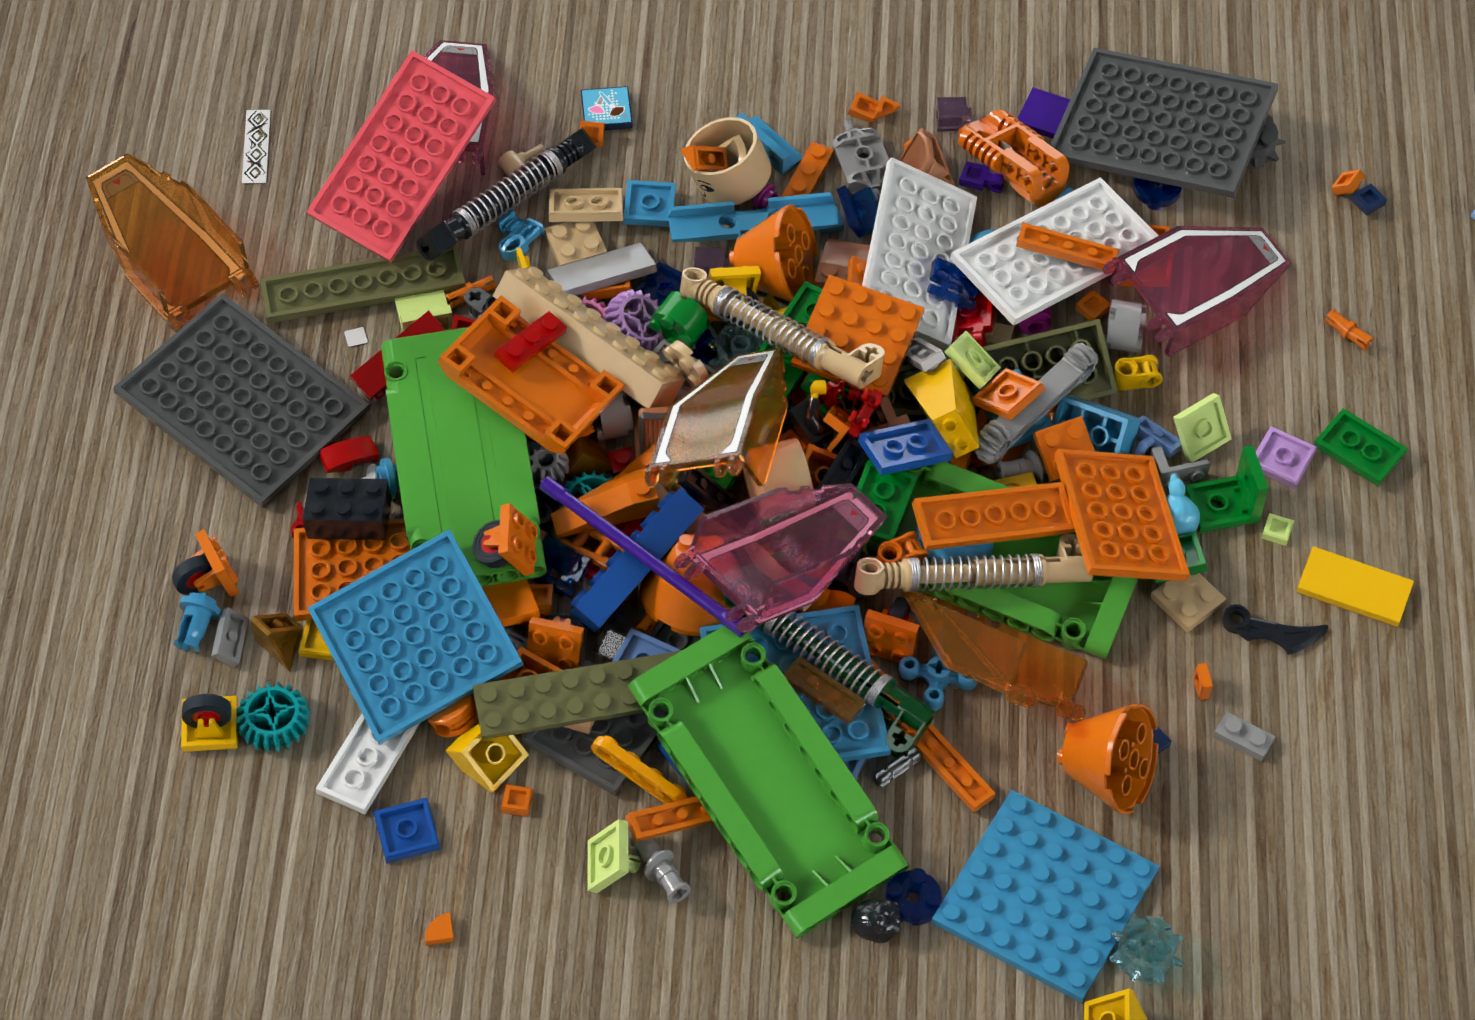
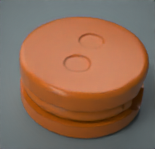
(455, 718)

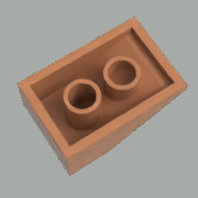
(835, 259)

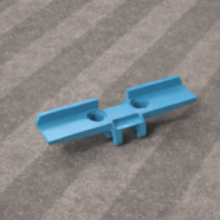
(705, 221)

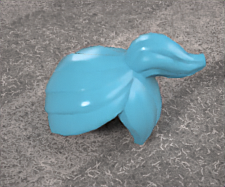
(1183, 510)

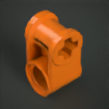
(901, 548)

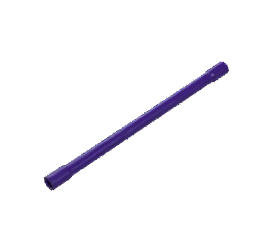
(562, 495)

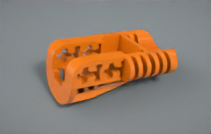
(1022, 166)

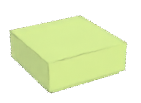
(1277, 529)

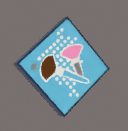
(608, 106)

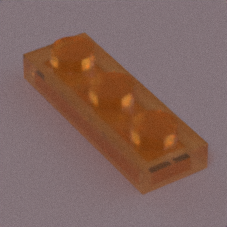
(824, 690)

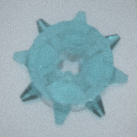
(734, 342)
(1146, 949)

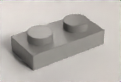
(230, 637)
(1244, 736)

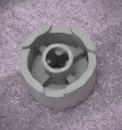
(1125, 326)
(615, 420)

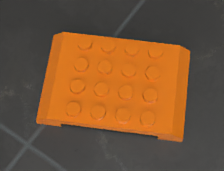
(546, 398)

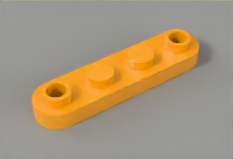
(631, 766)

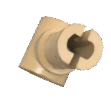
(510, 160)

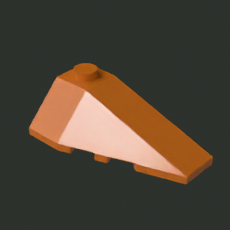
(617, 501)

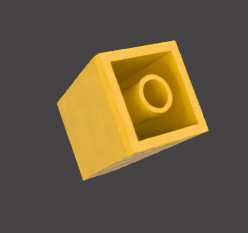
(948, 405)

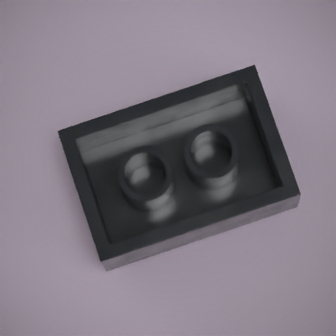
(347, 508)

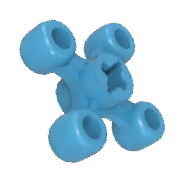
(910, 669)

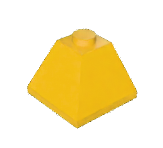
(487, 760)
(1114, 1006)

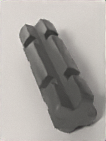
(897, 767)

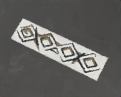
(256, 146)

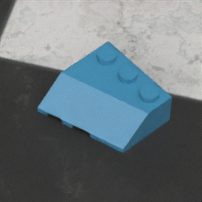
(1107, 428)

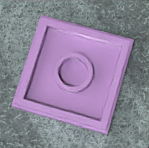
(1284, 456)

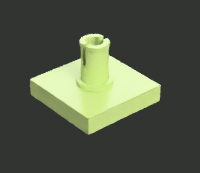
(972, 360)
(1202, 427)
(609, 856)

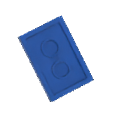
(905, 447)

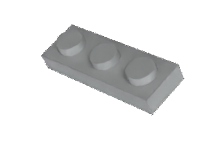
(924, 355)

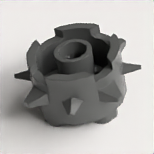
(1265, 146)

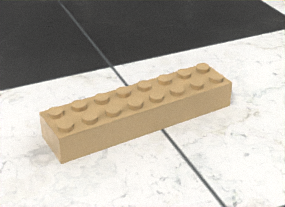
(592, 338)

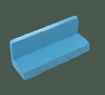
(781, 154)

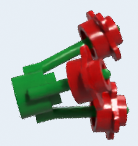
(834, 392)

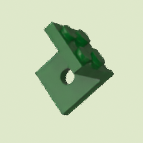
(1241, 495)

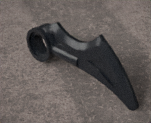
(1288, 637)

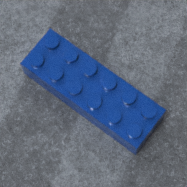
(624, 571)

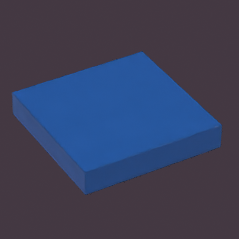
(406, 830)

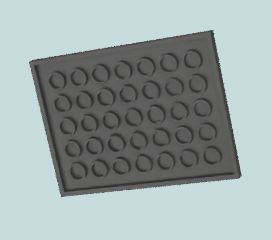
(1164, 122)
(241, 399)

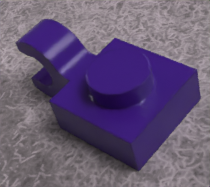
(978, 176)

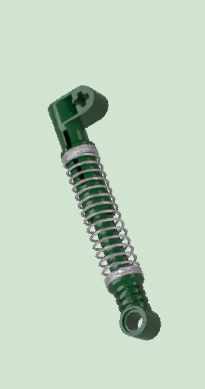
(850, 671)

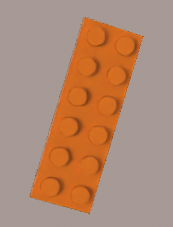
(993, 516)

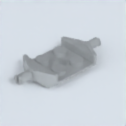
(861, 171)

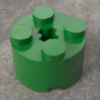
(680, 319)

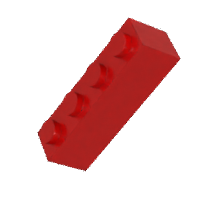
(371, 376)

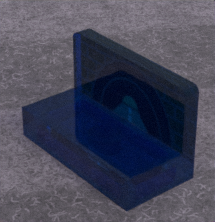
(859, 209)

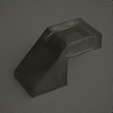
(616, 629)

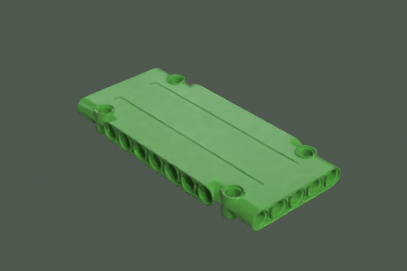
(453, 454)
(1043, 612)
(768, 778)

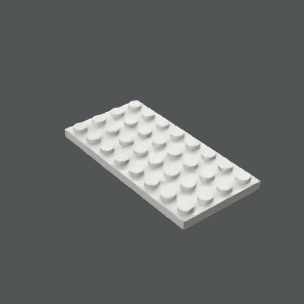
(912, 226)
(1028, 281)

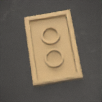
(586, 205)

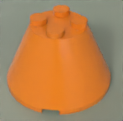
(783, 251)
(673, 607)
(1113, 755)

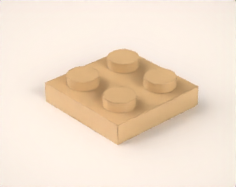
(574, 241)
(1188, 600)

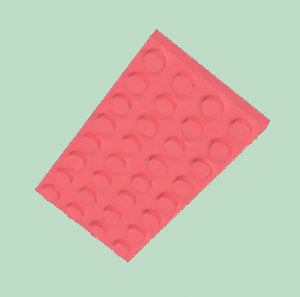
(401, 156)

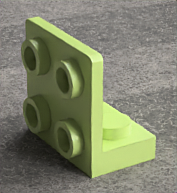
(413, 307)

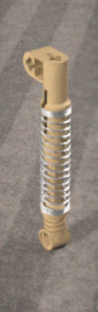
(856, 367)
(1030, 570)

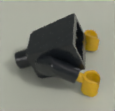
(807, 419)

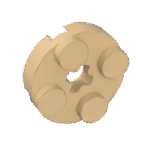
(690, 369)

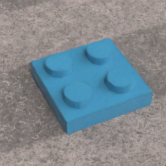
(648, 203)

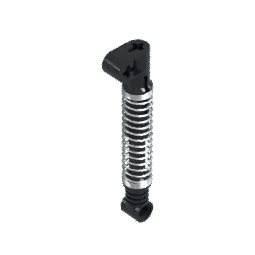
(466, 222)

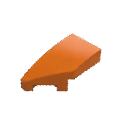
(871, 109)

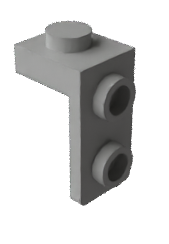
(1186, 472)

